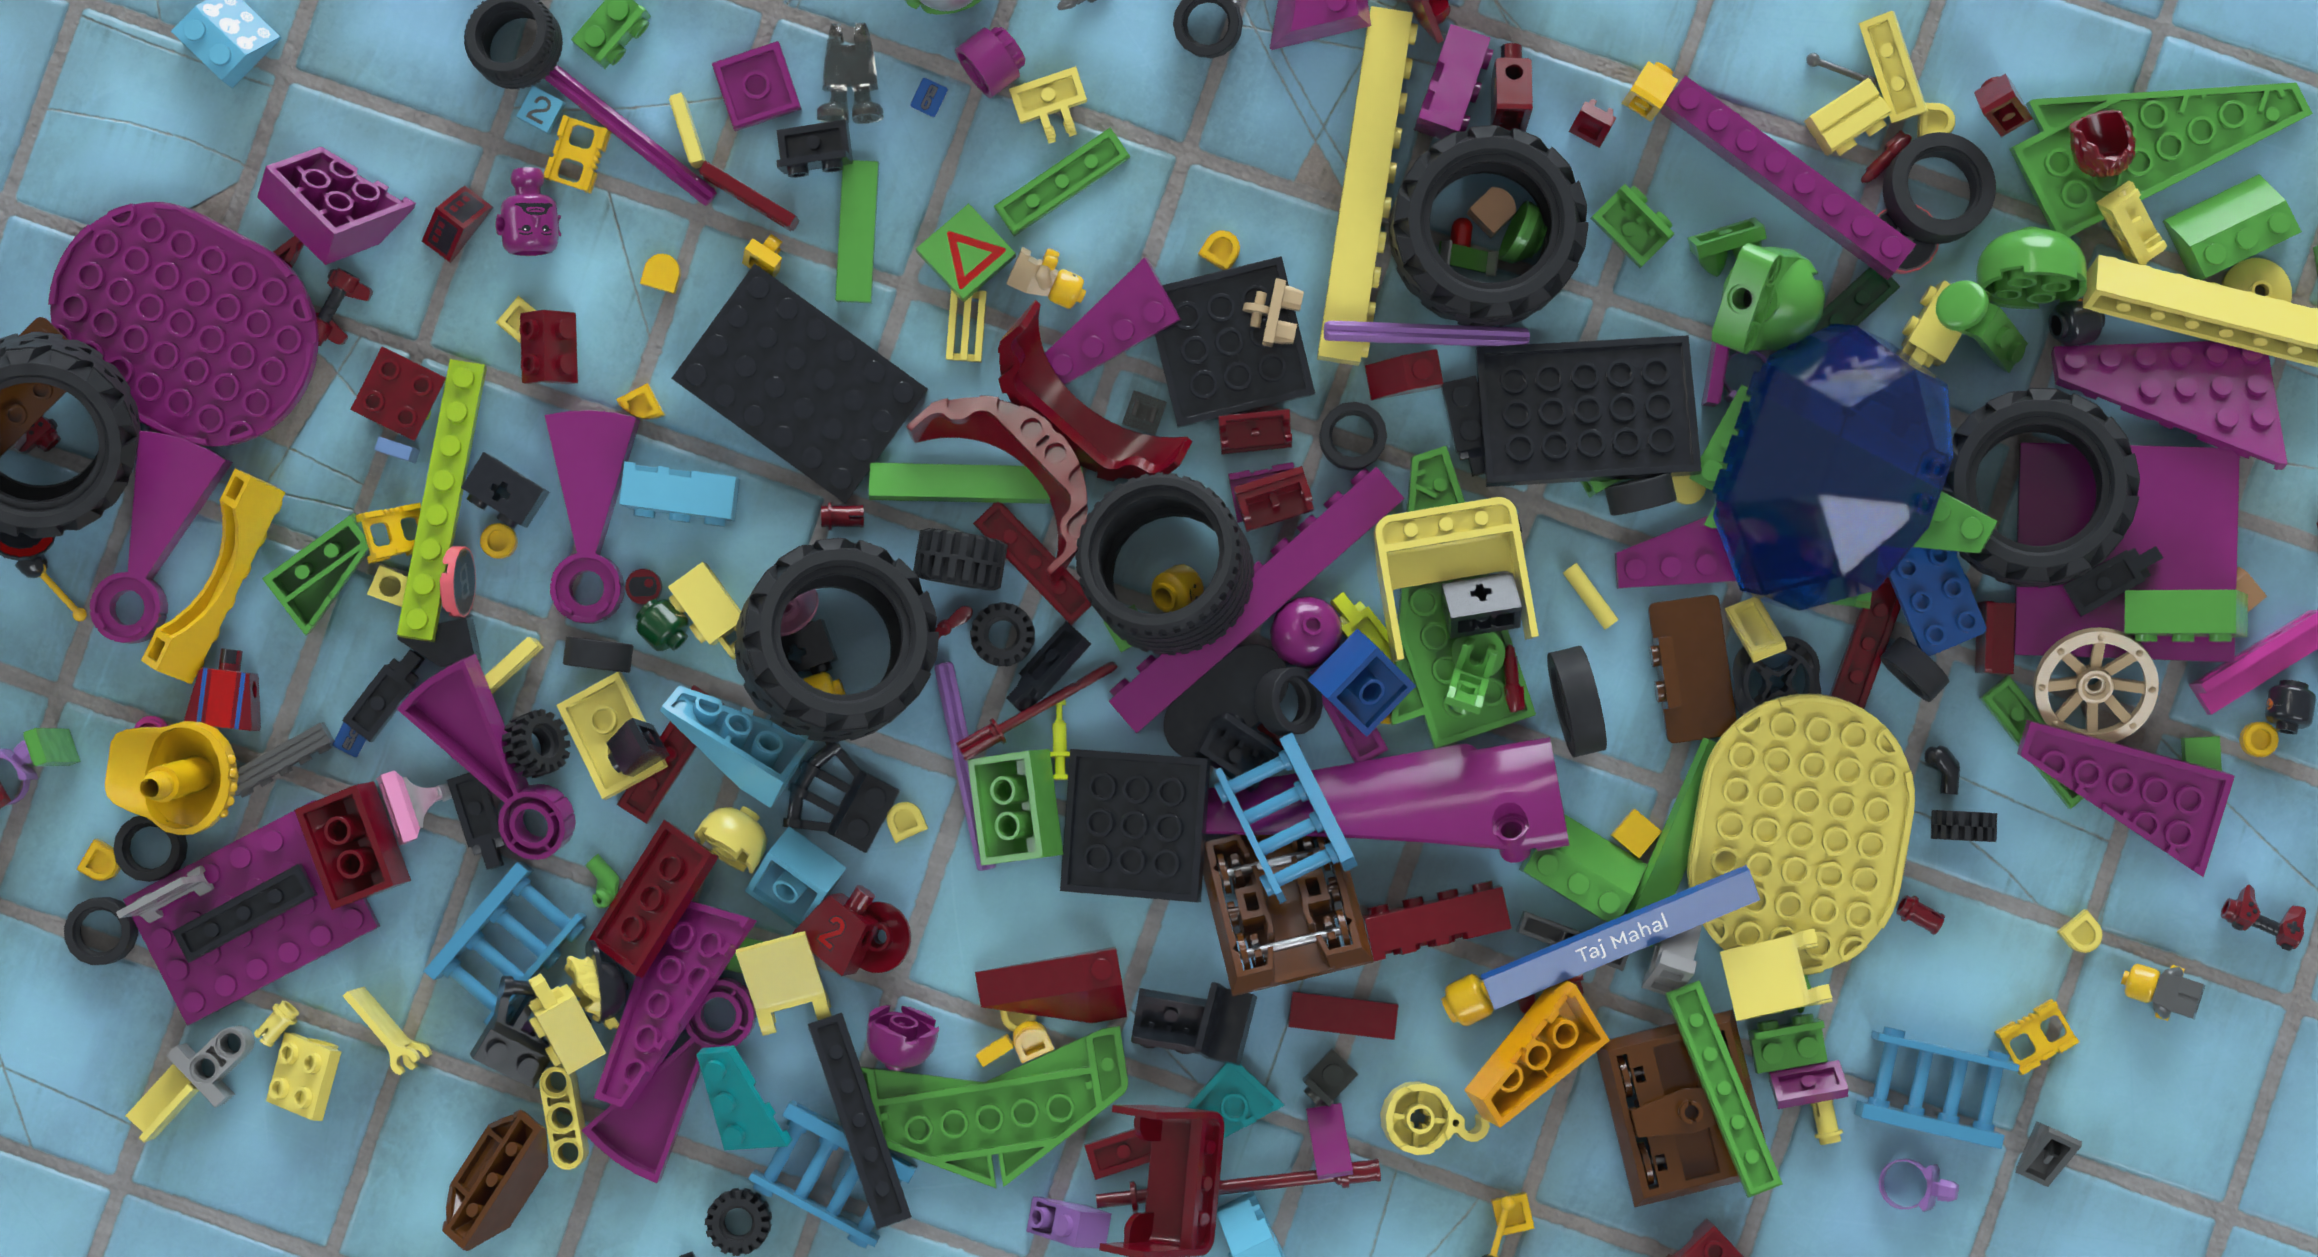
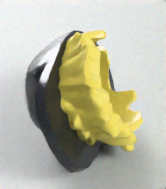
(597, 985)

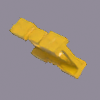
(588, 157)
(392, 520)
(2031, 1026)

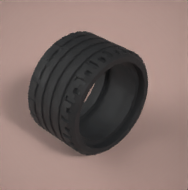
(1125, 512)

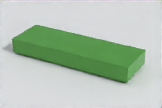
(51, 747)

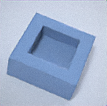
(397, 450)

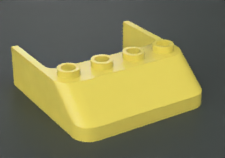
(1447, 546)

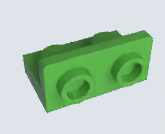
(611, 29)
(1787, 1044)

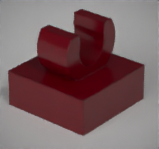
(1592, 123)

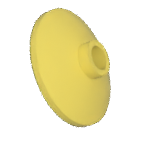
(2262, 272)

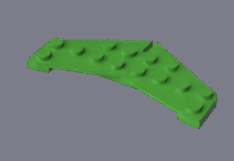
(1012, 1115)

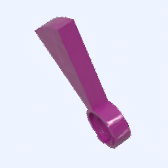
(590, 467)
(169, 492)
(463, 719)
(647, 1132)

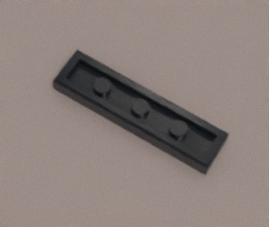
(244, 913)

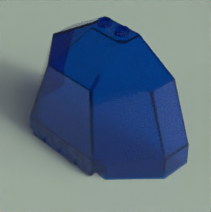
(1831, 468)

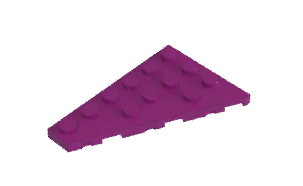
(2194, 386)

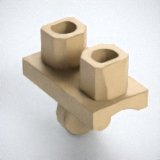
(1282, 297)

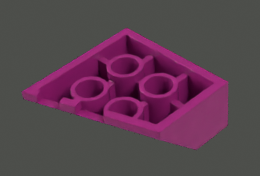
(1314, 19)
(330, 204)

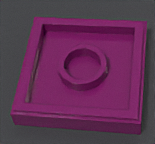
(756, 86)

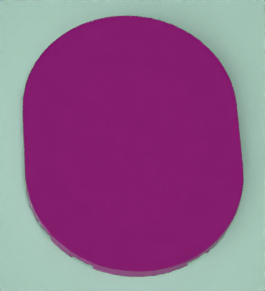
(191, 318)

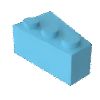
(679, 494)
(1248, 1228)

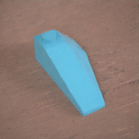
(743, 746)

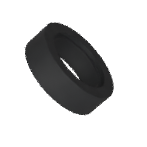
(1962, 154)
(1577, 701)

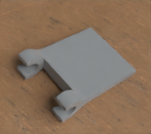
(148, 905)

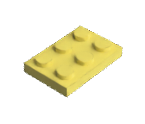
(592, 720)

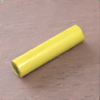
(1590, 596)

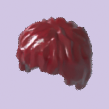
(2102, 143)

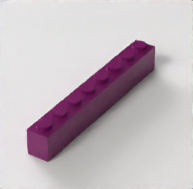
(1787, 178)

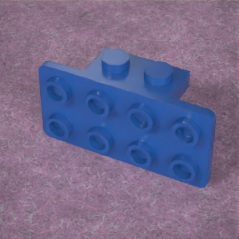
(1936, 599)

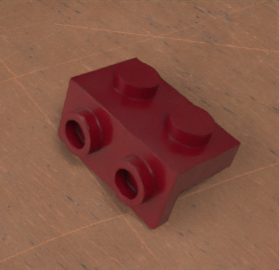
(548, 347)

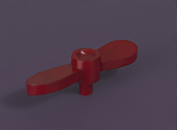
(958, 618)

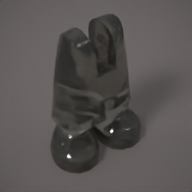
(850, 67)

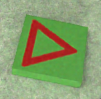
(966, 252)

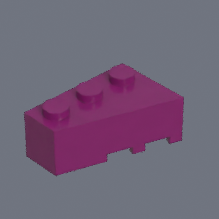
(1454, 83)

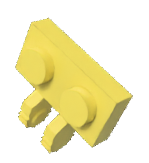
(1049, 96)

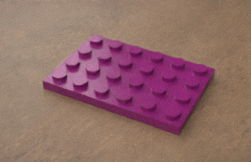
(262, 953)

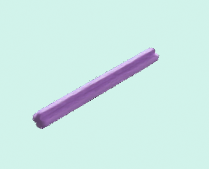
(1424, 334)
(957, 731)

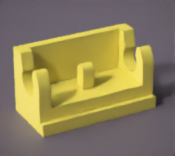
(2131, 224)

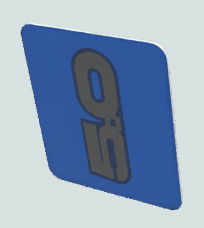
(929, 97)
(349, 741)

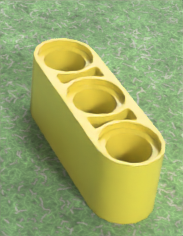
(558, 1133)

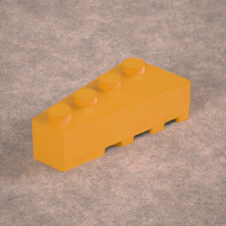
(1537, 1054)

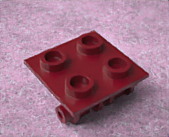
(398, 393)

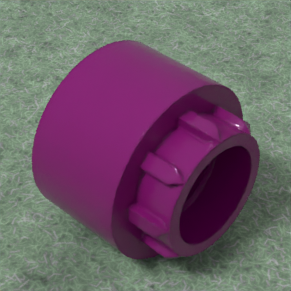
(991, 59)

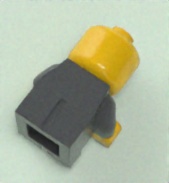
(2167, 990)

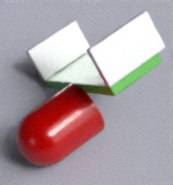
(1459, 254)

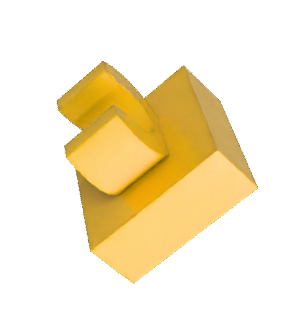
(764, 255)

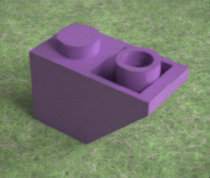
(1068, 1222)

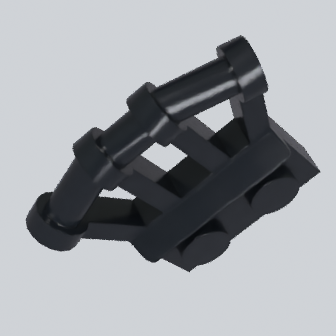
(860, 811)
(508, 1046)

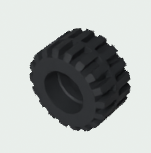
(960, 559)

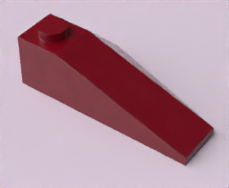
(1064, 987)

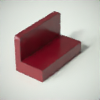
(1997, 644)

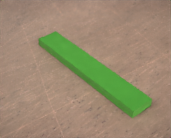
(955, 483)
(1672, 849)
(1723, 1089)

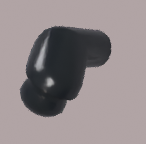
(1947, 766)

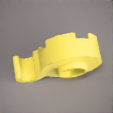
(1439, 1123)

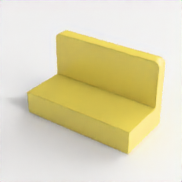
(162, 1103)

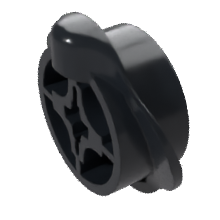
(1801, 654)

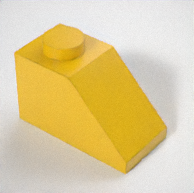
(1650, 90)

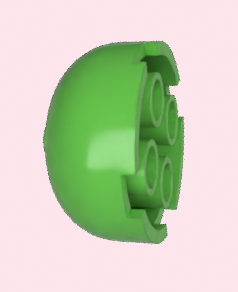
(2032, 269)

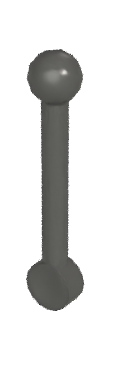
(1813, 60)

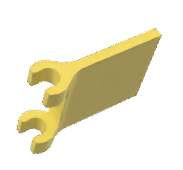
(782, 976)
(1770, 976)
(387, 1030)

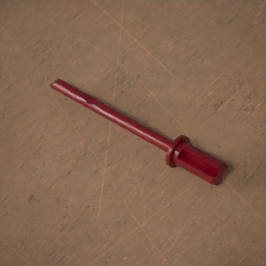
(993, 733)

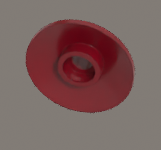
(890, 954)

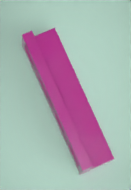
(2258, 663)

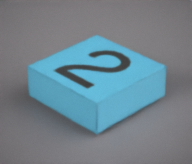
(540, 109)

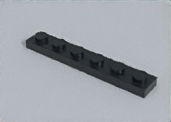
(859, 1121)

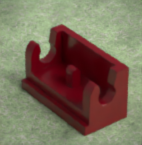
(1255, 431)
(1274, 498)

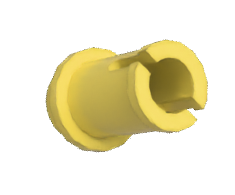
(278, 1021)
(1826, 1122)

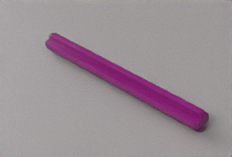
(631, 135)

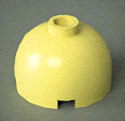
(734, 837)

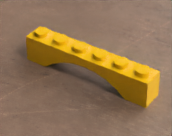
(184, 641)

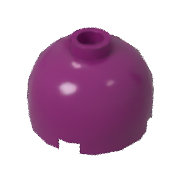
(1306, 632)
(901, 1038)

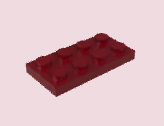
(653, 898)

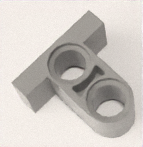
(1673, 962)
(221, 1055)

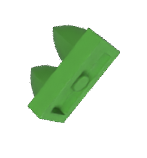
(1713, 246)

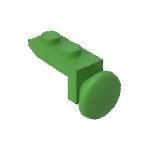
(1967, 309)
(1475, 661)

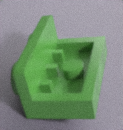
(1633, 224)

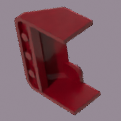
(1180, 1185)

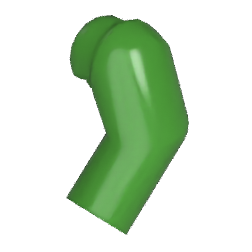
(607, 882)

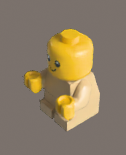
(1042, 278)

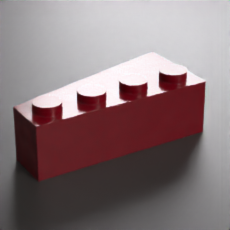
(1437, 920)

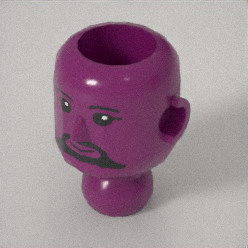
(528, 218)

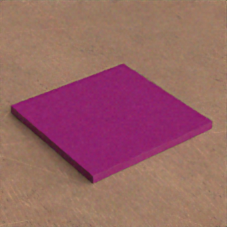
(2182, 508)

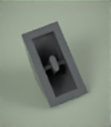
(2046, 1154)

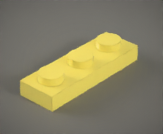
(1893, 66)

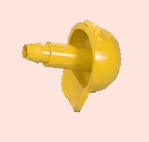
(173, 775)

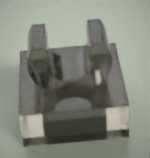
(1144, 413)

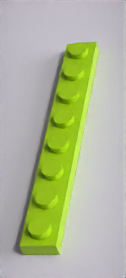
(441, 499)

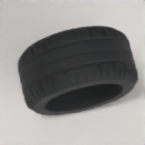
(530, 67)

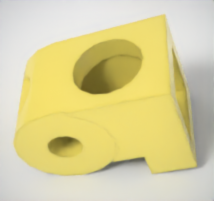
(388, 585)

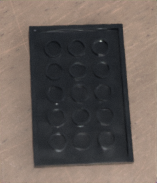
(799, 383)
(1587, 411)

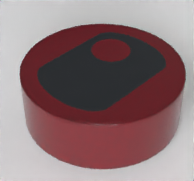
(643, 586)

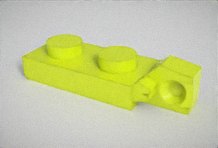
(1362, 618)

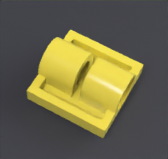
(304, 1075)

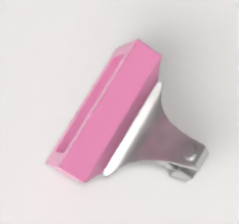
(408, 804)

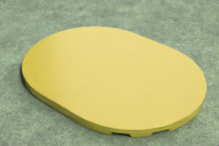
(1819, 816)

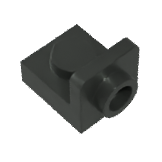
(1328, 1078)

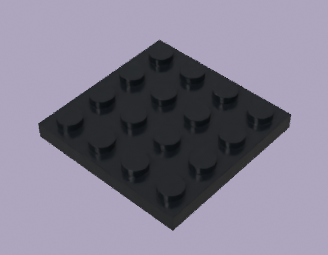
(1215, 356)
(1135, 825)

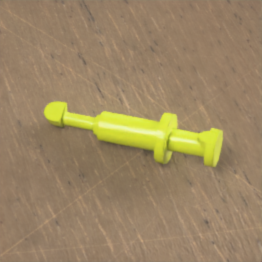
(1059, 743)

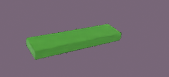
(1062, 181)
(857, 232)
(2012, 711)

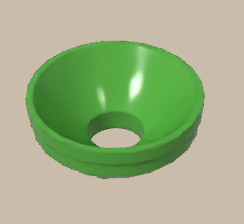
(1523, 234)

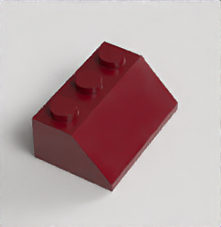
(352, 844)

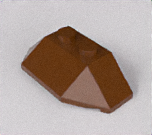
(496, 1180)

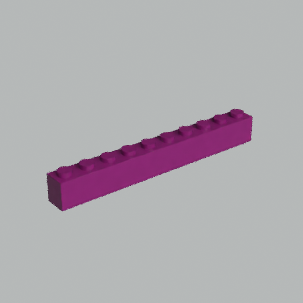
(1273, 585)

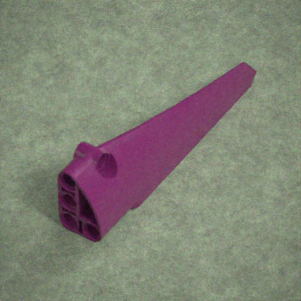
(1443, 795)

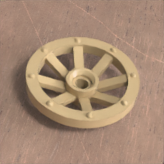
(2102, 689)

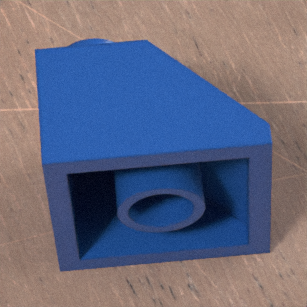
(1362, 682)

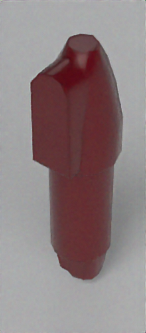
(1892, 149)
(1513, 691)

